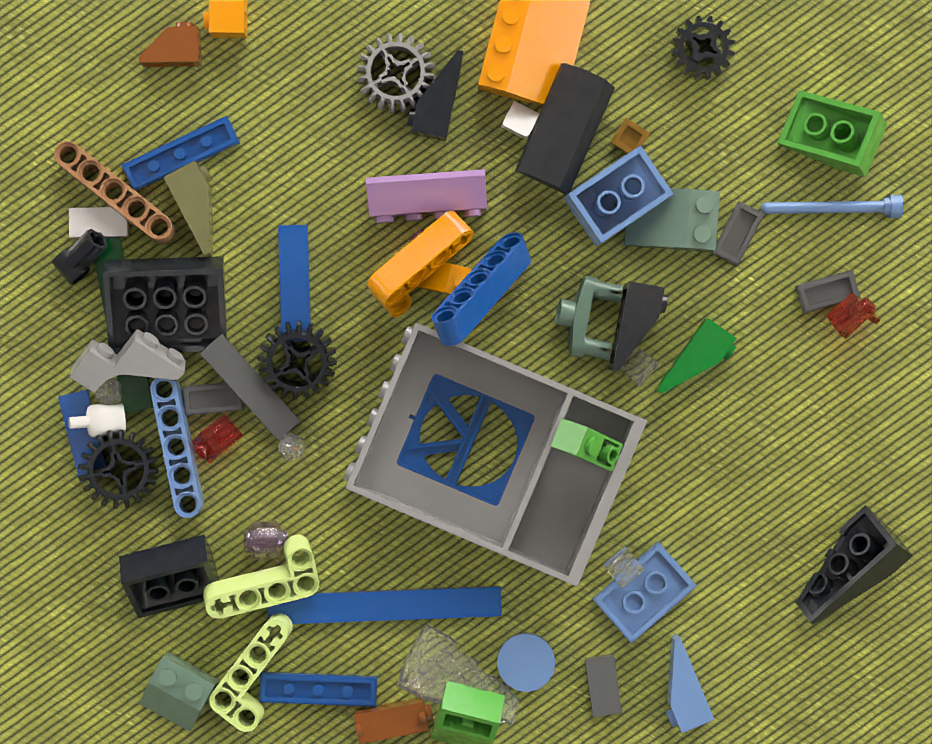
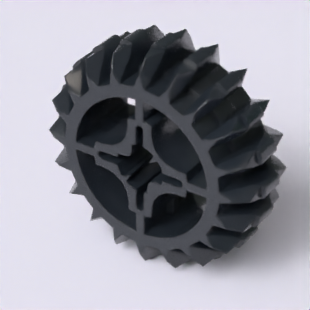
(290, 347)
(123, 489)

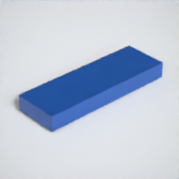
(73, 406)

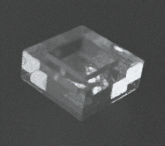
(623, 567)

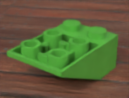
(467, 715)

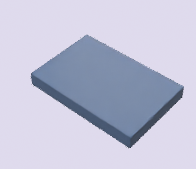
(647, 595)

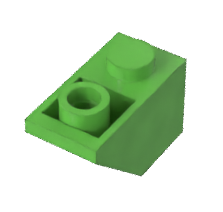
(587, 444)

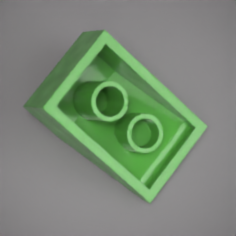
(833, 132)

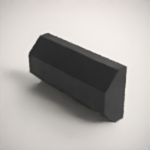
(565, 128)

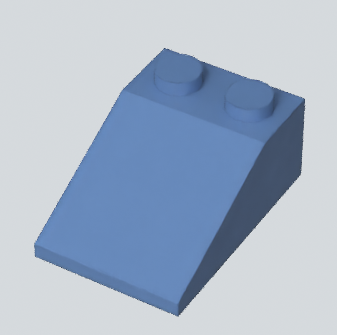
(618, 196)

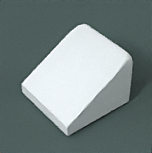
(520, 120)

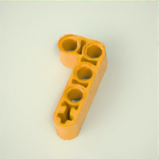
(418, 261)

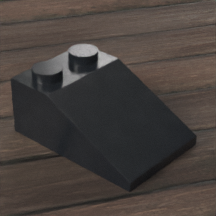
(638, 312)

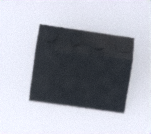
(168, 297)

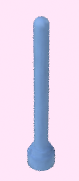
(888, 206)

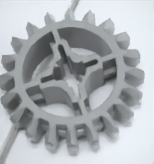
(407, 65)

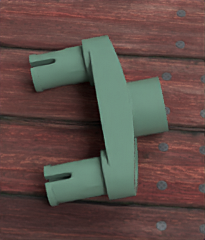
(576, 316)

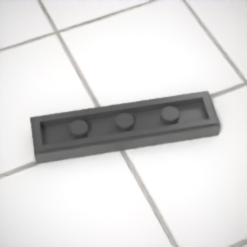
(249, 387)

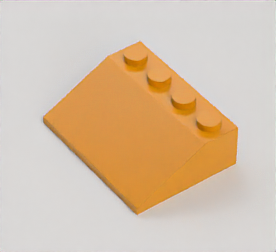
(530, 45)

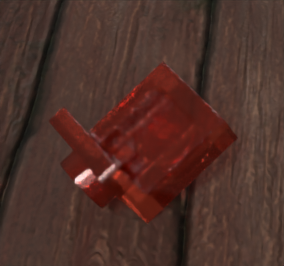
(851, 314)
(216, 439)

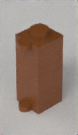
(392, 720)

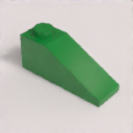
(703, 350)

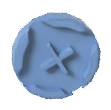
(526, 662)

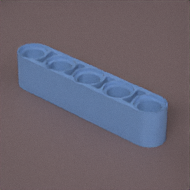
(187, 457)

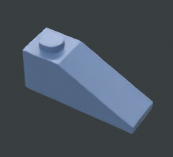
(685, 694)

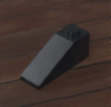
(435, 106)

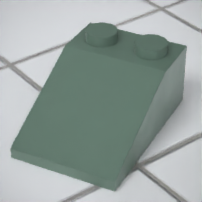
(679, 223)

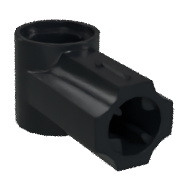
(75, 260)

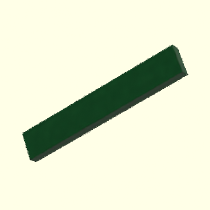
(134, 388)

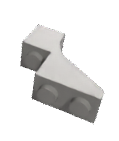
(138, 357)

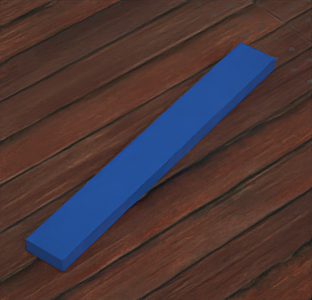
(393, 605)

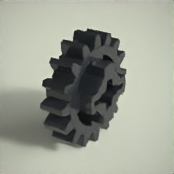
(693, 40)

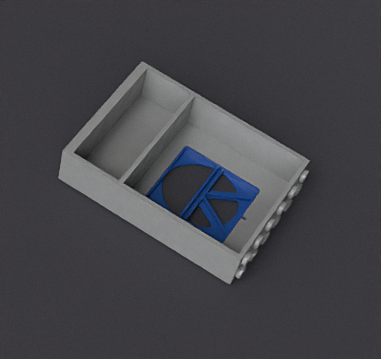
(543, 506)

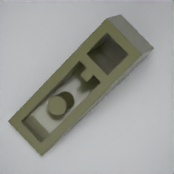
(194, 197)

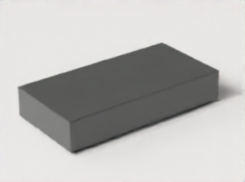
(737, 233)
(826, 291)
(210, 399)
(603, 685)

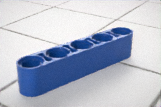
(481, 289)

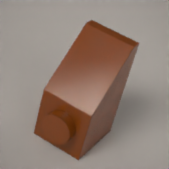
(175, 48)

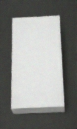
(99, 219)

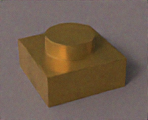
(629, 136)

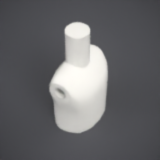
(101, 419)

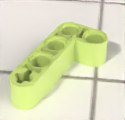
(260, 582)
(253, 666)

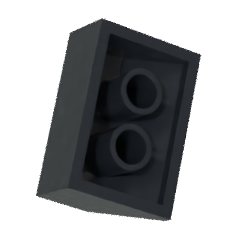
(168, 575)

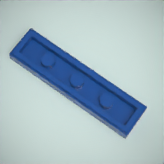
(170, 157)
(294, 276)
(318, 689)

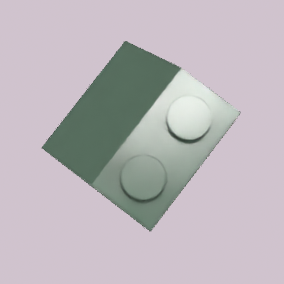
(178, 691)

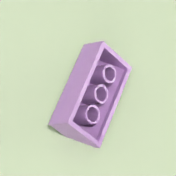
(426, 195)

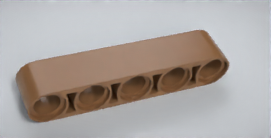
(104, 183)

